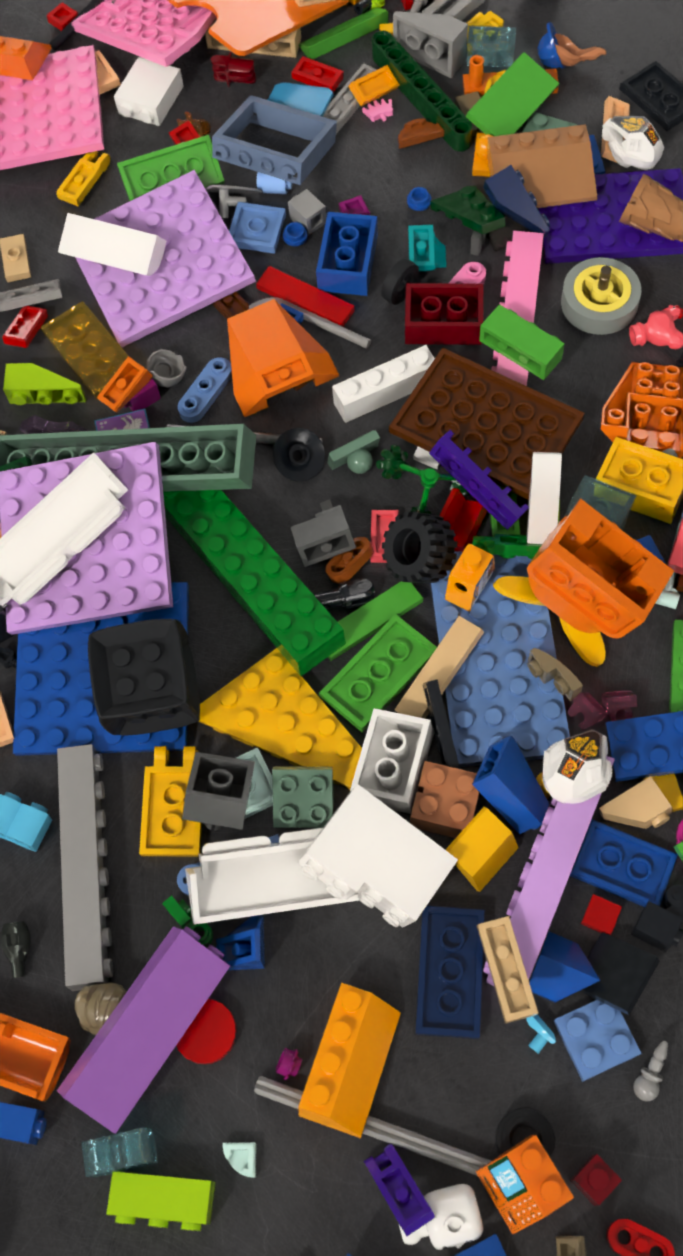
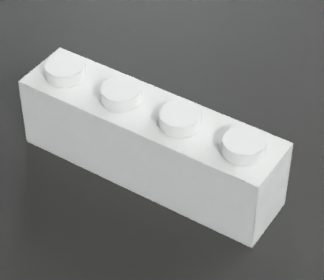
(381, 384)

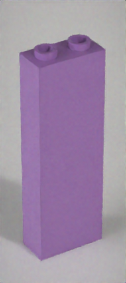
(144, 1028)

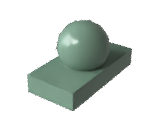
(355, 453)

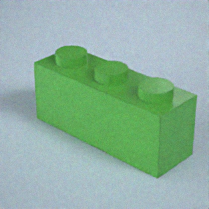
(521, 341)

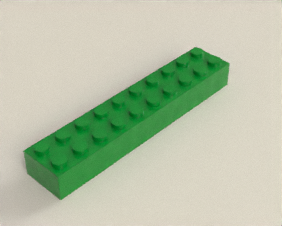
(255, 576)

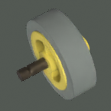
(601, 296)

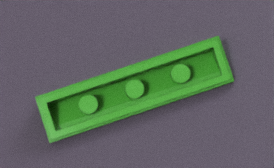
(344, 33)

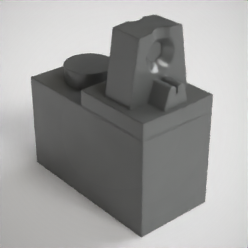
(323, 535)

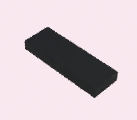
(440, 724)

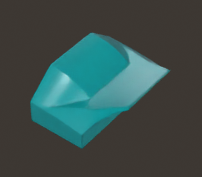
(425, 248)

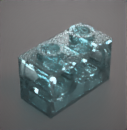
(493, 44)
(119, 1152)

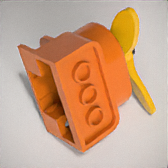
(591, 580)

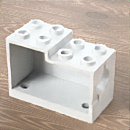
(379, 857)

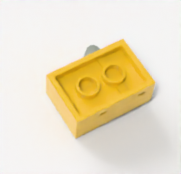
(647, 473)

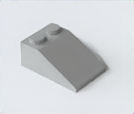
(432, 40)

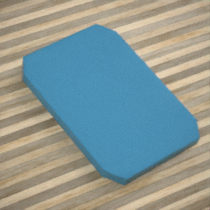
(302, 97)

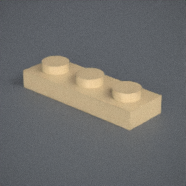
(507, 969)

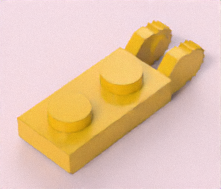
(83, 177)

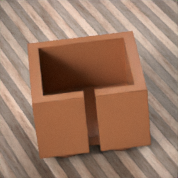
(444, 800)

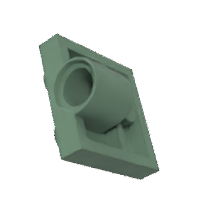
(302, 796)

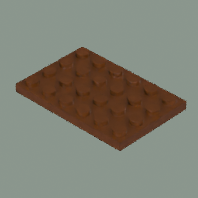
(489, 415)

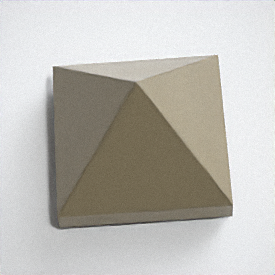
(571, 1246)

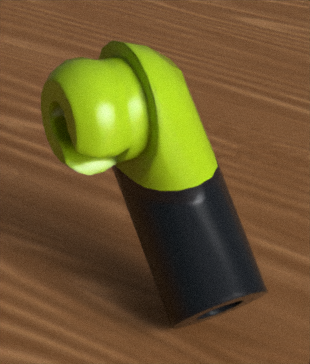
(364, 5)

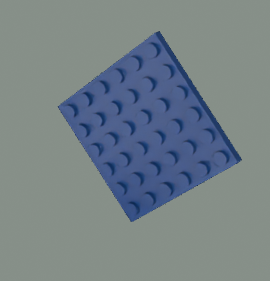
(56, 691)

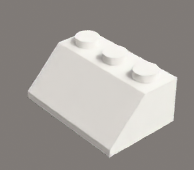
(394, 758)

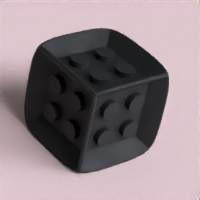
(143, 677)

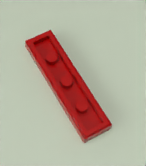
(305, 296)

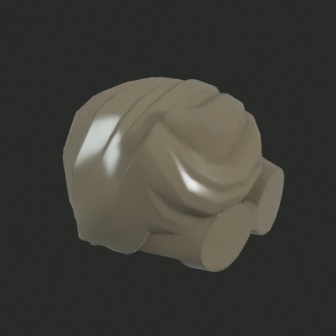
(96, 1004)

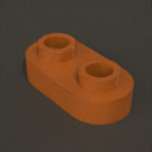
(346, 565)

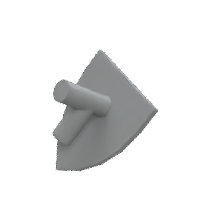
(226, 200)

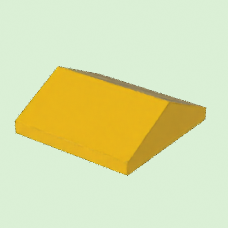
(482, 848)

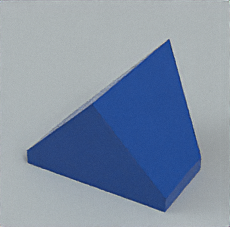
(244, 945)
(561, 969)

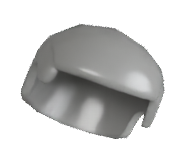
(166, 368)

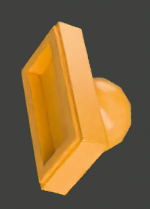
(480, 163)

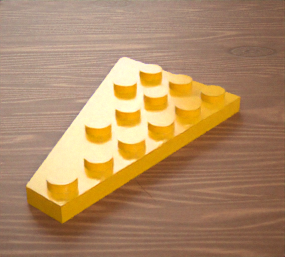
(283, 716)

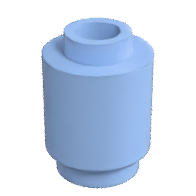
(272, 184)

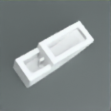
(543, 496)

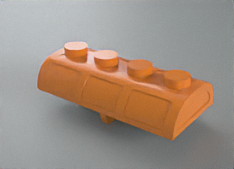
(30, 1057)

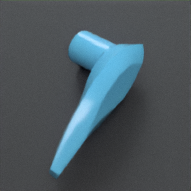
(543, 1034)

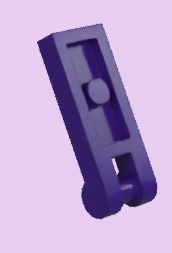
(399, 1190)

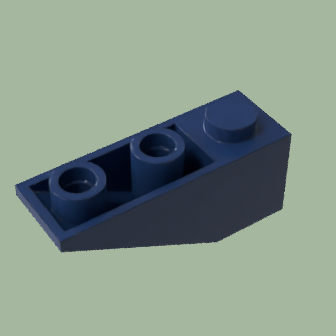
(512, 199)

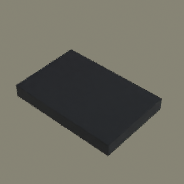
(657, 94)

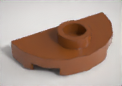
(418, 132)

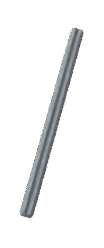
(384, 1131)

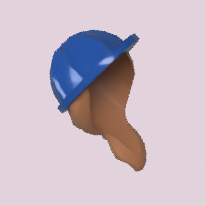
(559, 51)

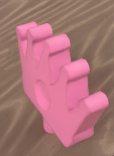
(379, 111)

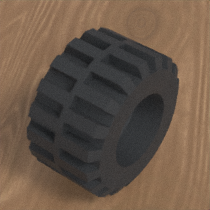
(402, 547)

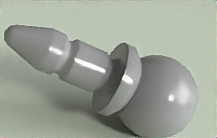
(647, 1085)

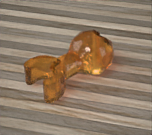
(201, 125)

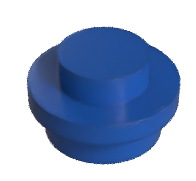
(419, 199)
(294, 234)

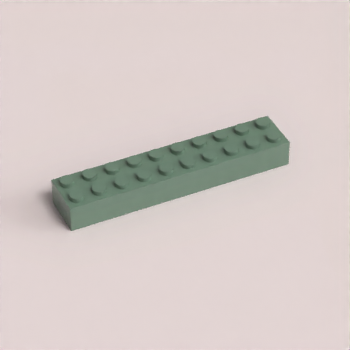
(189, 455)

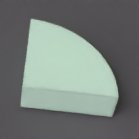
(241, 1157)

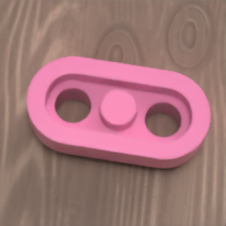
(466, 276)

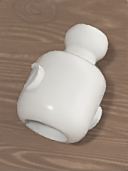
(455, 1221)

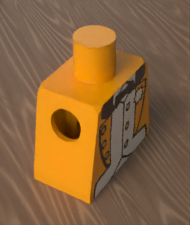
(473, 572)

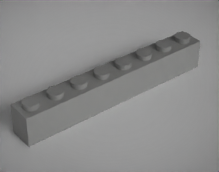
(83, 868)

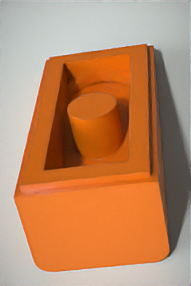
(124, 384)

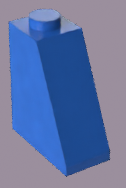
(511, 786)

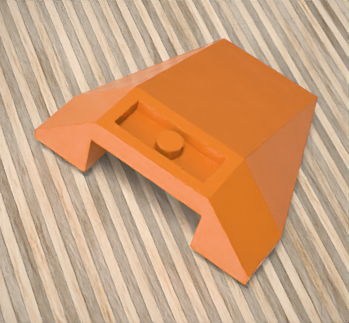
(272, 355)
(647, 407)

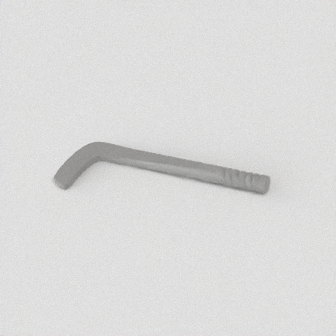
(322, 323)

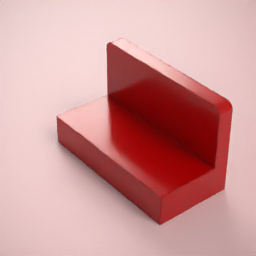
(463, 516)

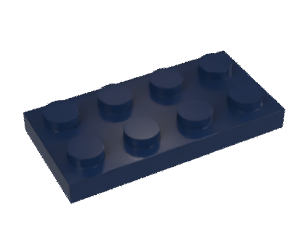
(450, 973)

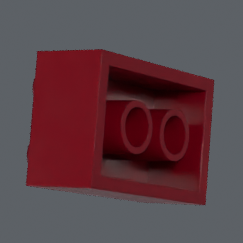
(443, 313)

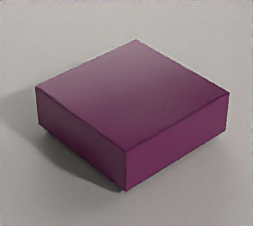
(354, 206)

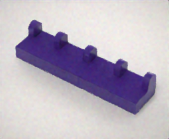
(476, 481)

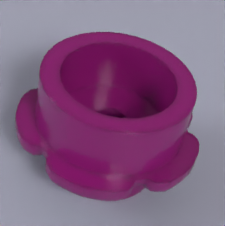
(288, 1063)

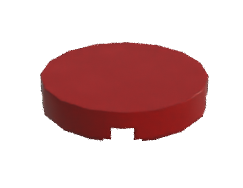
(209, 1034)

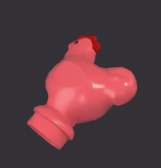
(659, 329)

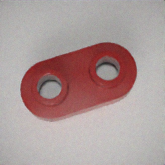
(640, 1239)

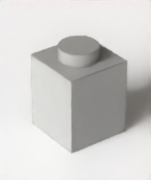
(307, 211)

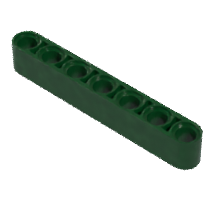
(422, 91)

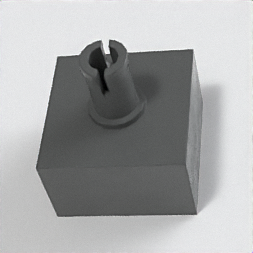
(218, 791)

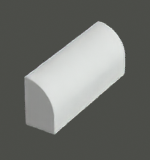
(112, 245)

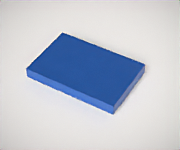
(623, 864)

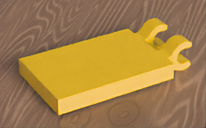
(163, 805)

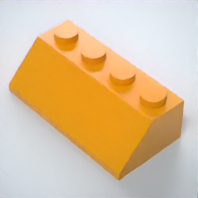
(349, 1061)

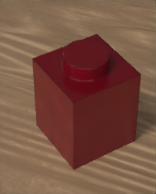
(595, 1180)

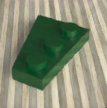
(471, 208)

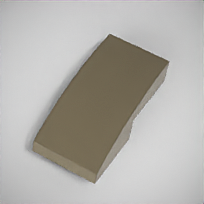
(549, 668)

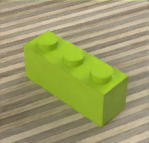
(160, 1200)

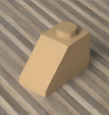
(639, 806)

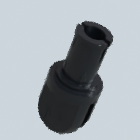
(348, 594)

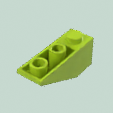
(33, 384)

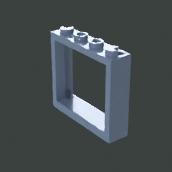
(282, 118)

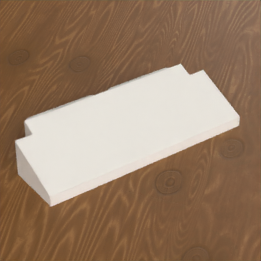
(58, 529)
(255, 878)

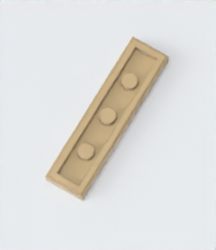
(441, 666)

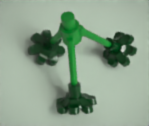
(395, 462)

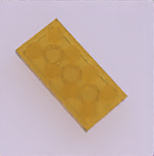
(85, 346)

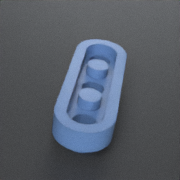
(203, 398)

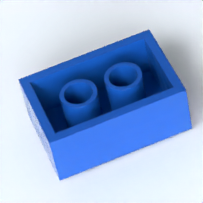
(347, 253)

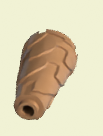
(654, 210)

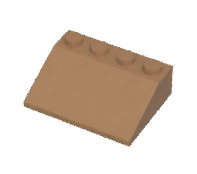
(552, 162)

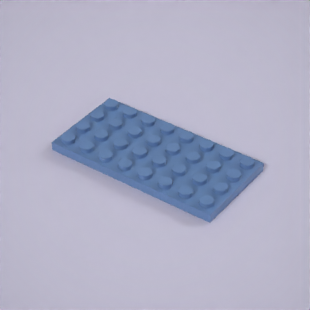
(494, 688)

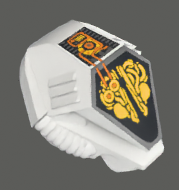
(641, 144)
(577, 767)

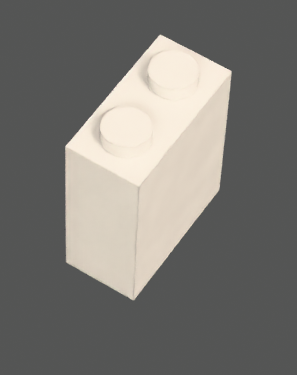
(148, 91)

